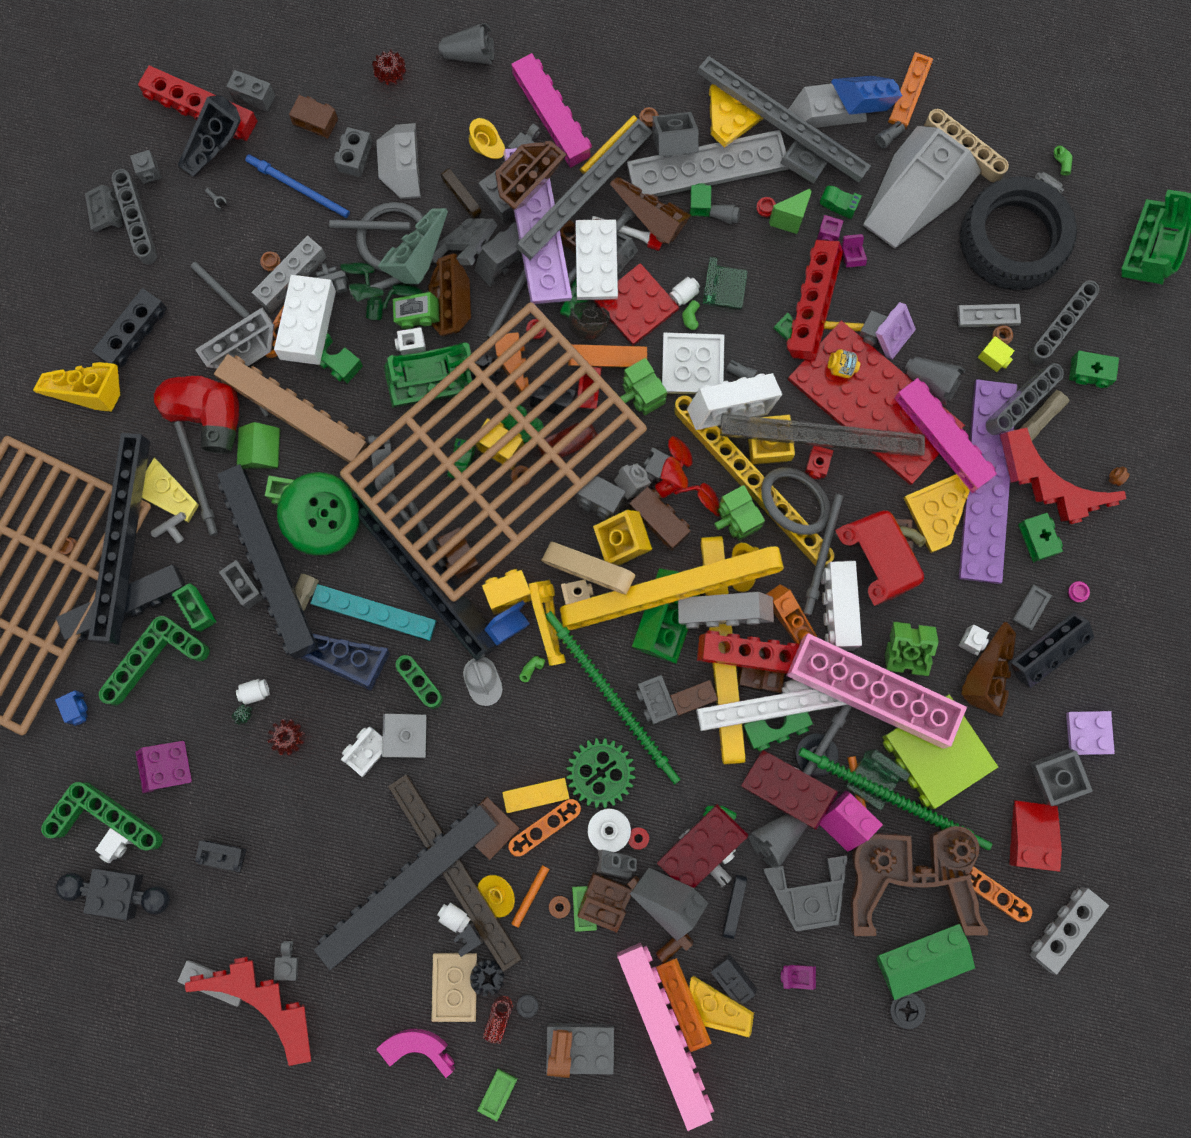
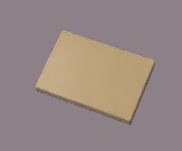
(451, 988)

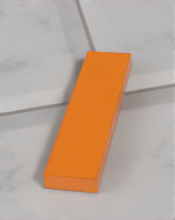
(911, 89)
(610, 355)
(683, 1005)

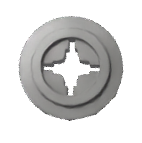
(1050, 180)

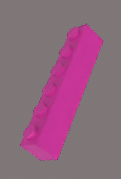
(551, 110)
(945, 435)

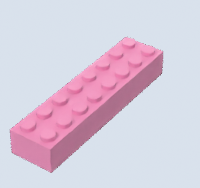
(876, 691)
(667, 1041)

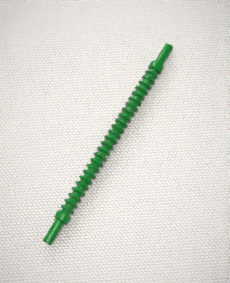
(661, 761)
(884, 793)

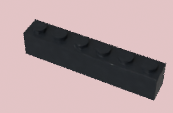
(141, 594)

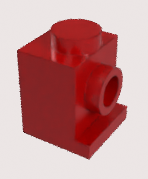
(821, 454)

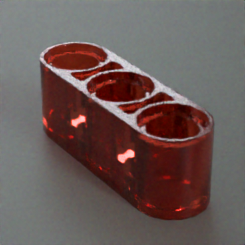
(578, 443)

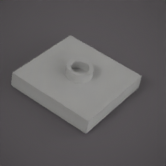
(404, 735)

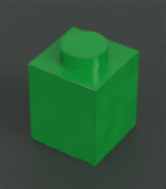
(700, 200)

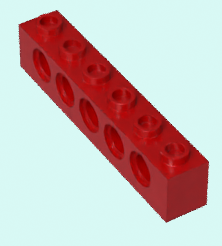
(155, 80)
(808, 347)
(709, 652)

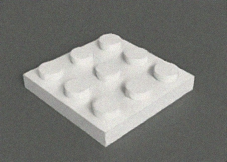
(692, 361)

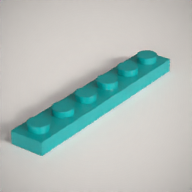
(373, 612)

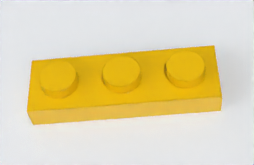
(535, 795)

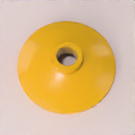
(497, 894)

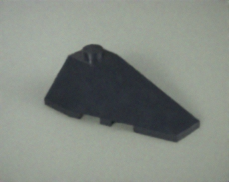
(211, 132)

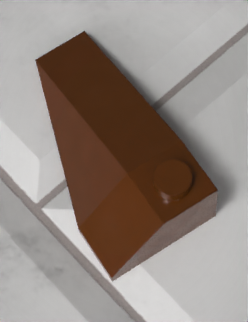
(660, 219)
(987, 679)

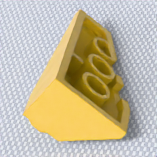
(89, 387)

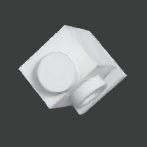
(411, 335)
(974, 640)
(112, 846)

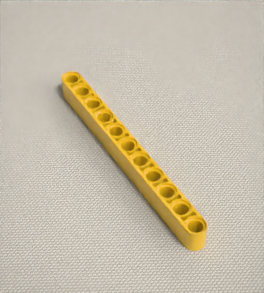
(750, 471)
(672, 588)
(724, 675)

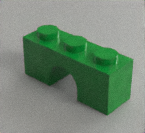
(343, 365)
(760, 734)

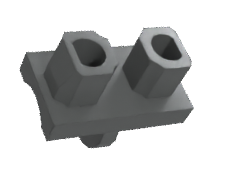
(338, 278)
(616, 864)

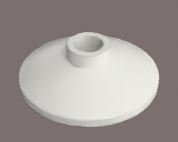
(620, 826)

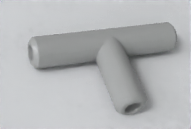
(169, 526)

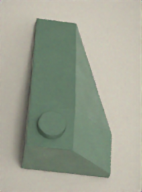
(414, 255)

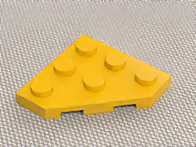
(729, 116)
(938, 510)

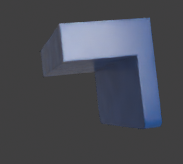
(507, 624)

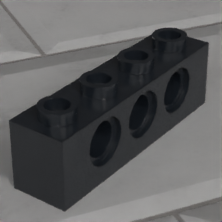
(129, 319)

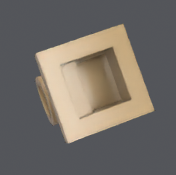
(568, 591)

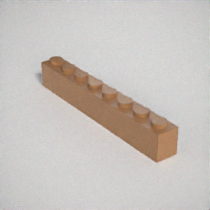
(290, 409)

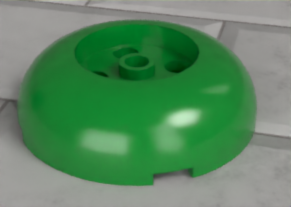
(295, 512)

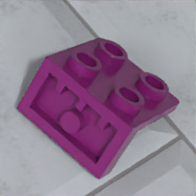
(163, 766)

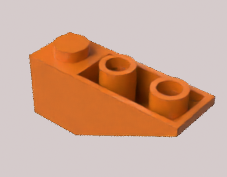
(515, 361)
(790, 614)

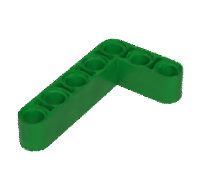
(148, 656)
(104, 814)

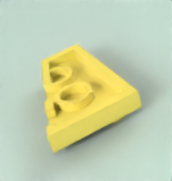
(166, 492)

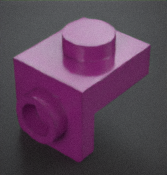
(830, 229)
(853, 251)
(799, 977)

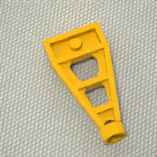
(540, 593)

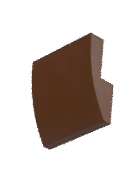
(761, 679)
(499, 835)
(604, 902)

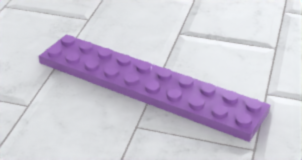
(988, 506)

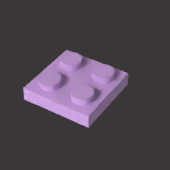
(895, 330)
(1090, 732)

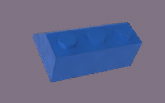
(867, 93)

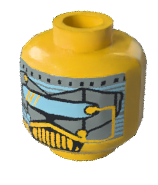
(843, 363)

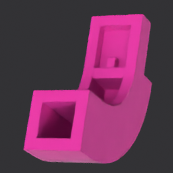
(417, 1041)

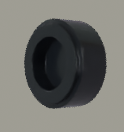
(527, 1005)

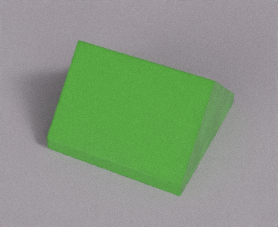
(790, 212)
(258, 446)

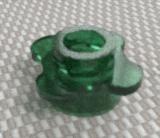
(242, 714)

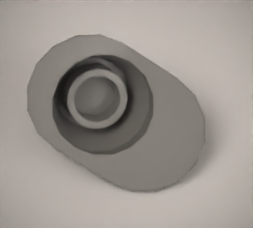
(482, 681)

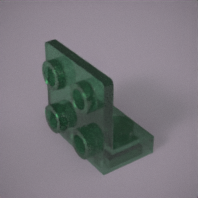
(724, 285)
(880, 770)

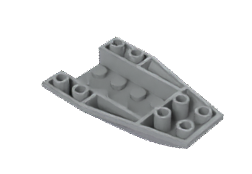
(920, 184)

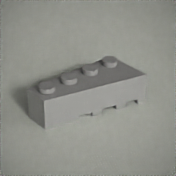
(726, 609)

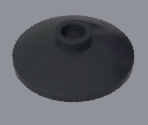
(811, 743)

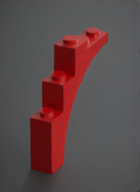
(1027, 466)
(266, 998)

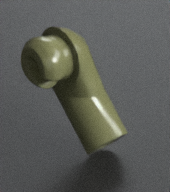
(914, 535)

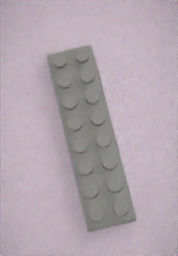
(710, 166)

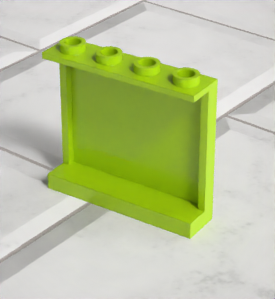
(938, 771)

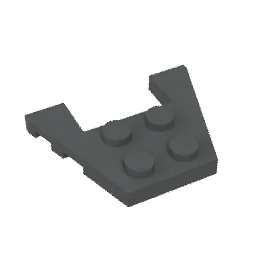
(466, 237)
(811, 904)

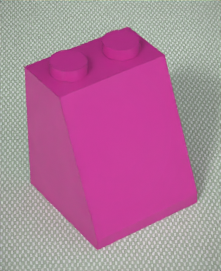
(849, 822)

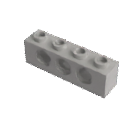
(299, 262)
(1080, 927)

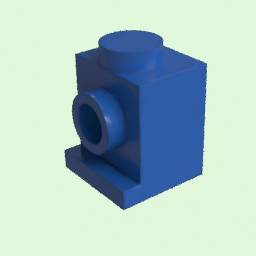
(72, 708)

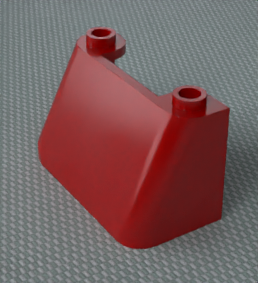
(887, 553)

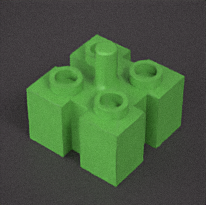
(644, 387)
(740, 513)
(911, 648)

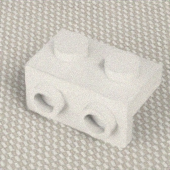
(364, 752)

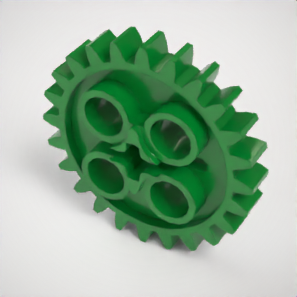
(588, 757)

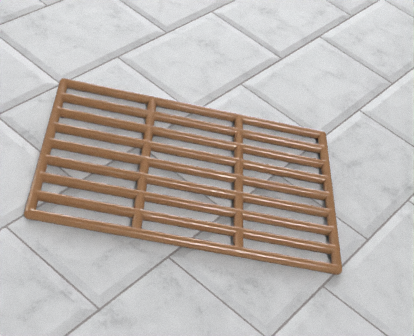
(447, 463)
(52, 554)

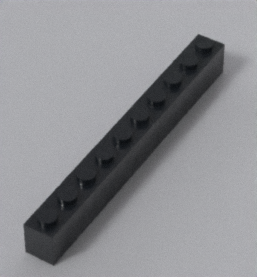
(119, 539)
(267, 562)
(459, 615)
(405, 887)

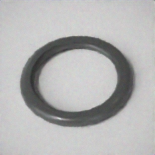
(370, 216)
(776, 514)

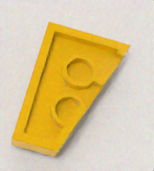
(719, 1010)

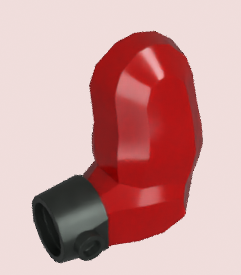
(202, 402)

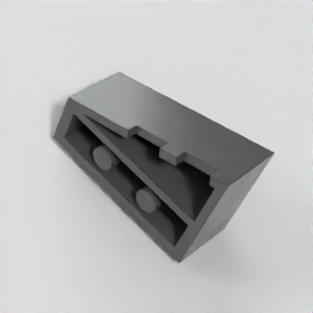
(498, 255)

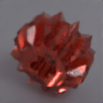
(389, 67)
(282, 730)

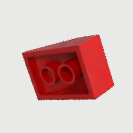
(1035, 836)

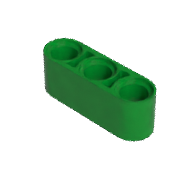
(415, 672)

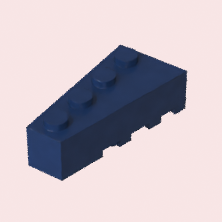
(349, 660)

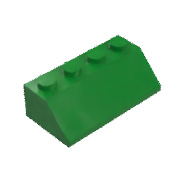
(660, 629)
(926, 962)

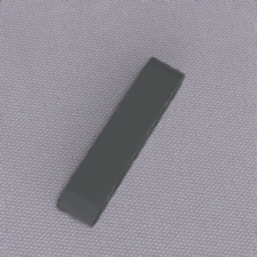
(132, 208)
(1068, 315)
(1024, 399)

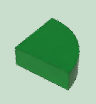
(784, 326)

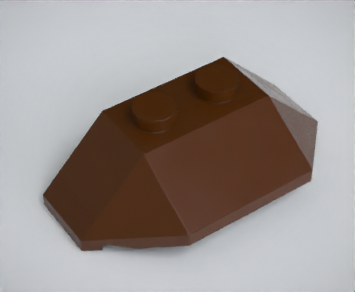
(527, 172)
(452, 289)

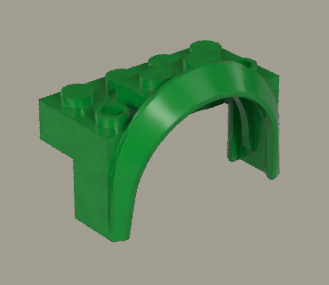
(1170, 245)
(424, 372)

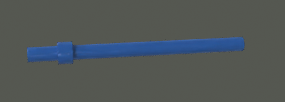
(265, 168)

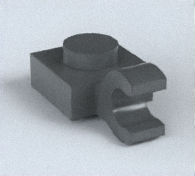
(532, 134)
(286, 966)

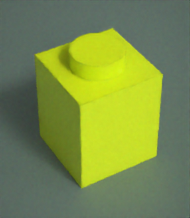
(996, 354)

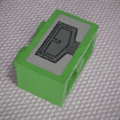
(416, 310)

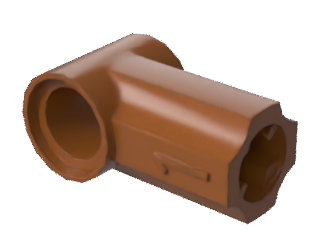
(560, 1060)

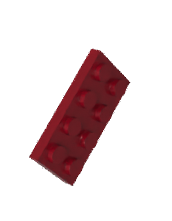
(789, 789)
(703, 847)

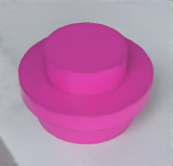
(1078, 591)

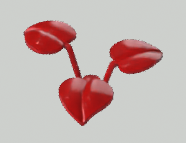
(674, 476)

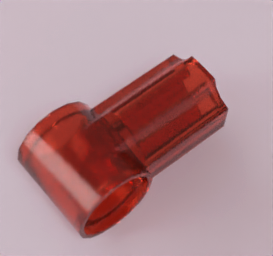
(497, 1021)

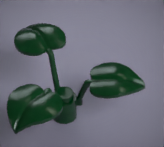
(362, 291)

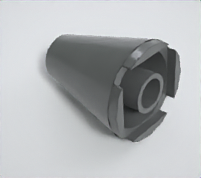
(469, 45)
(938, 376)
(777, 839)

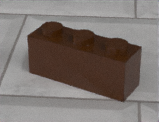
(660, 518)

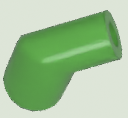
(689, 315)

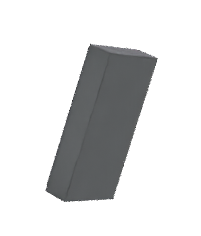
(1031, 607)

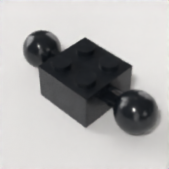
(113, 893)

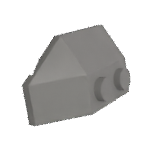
(823, 107)
(399, 161)
(246, 339)

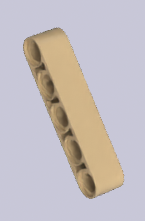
(976, 146)
(588, 568)

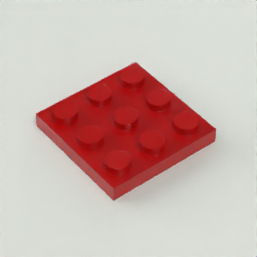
(639, 306)

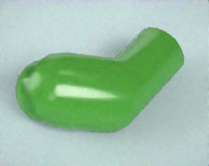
(1064, 158)
(530, 666)

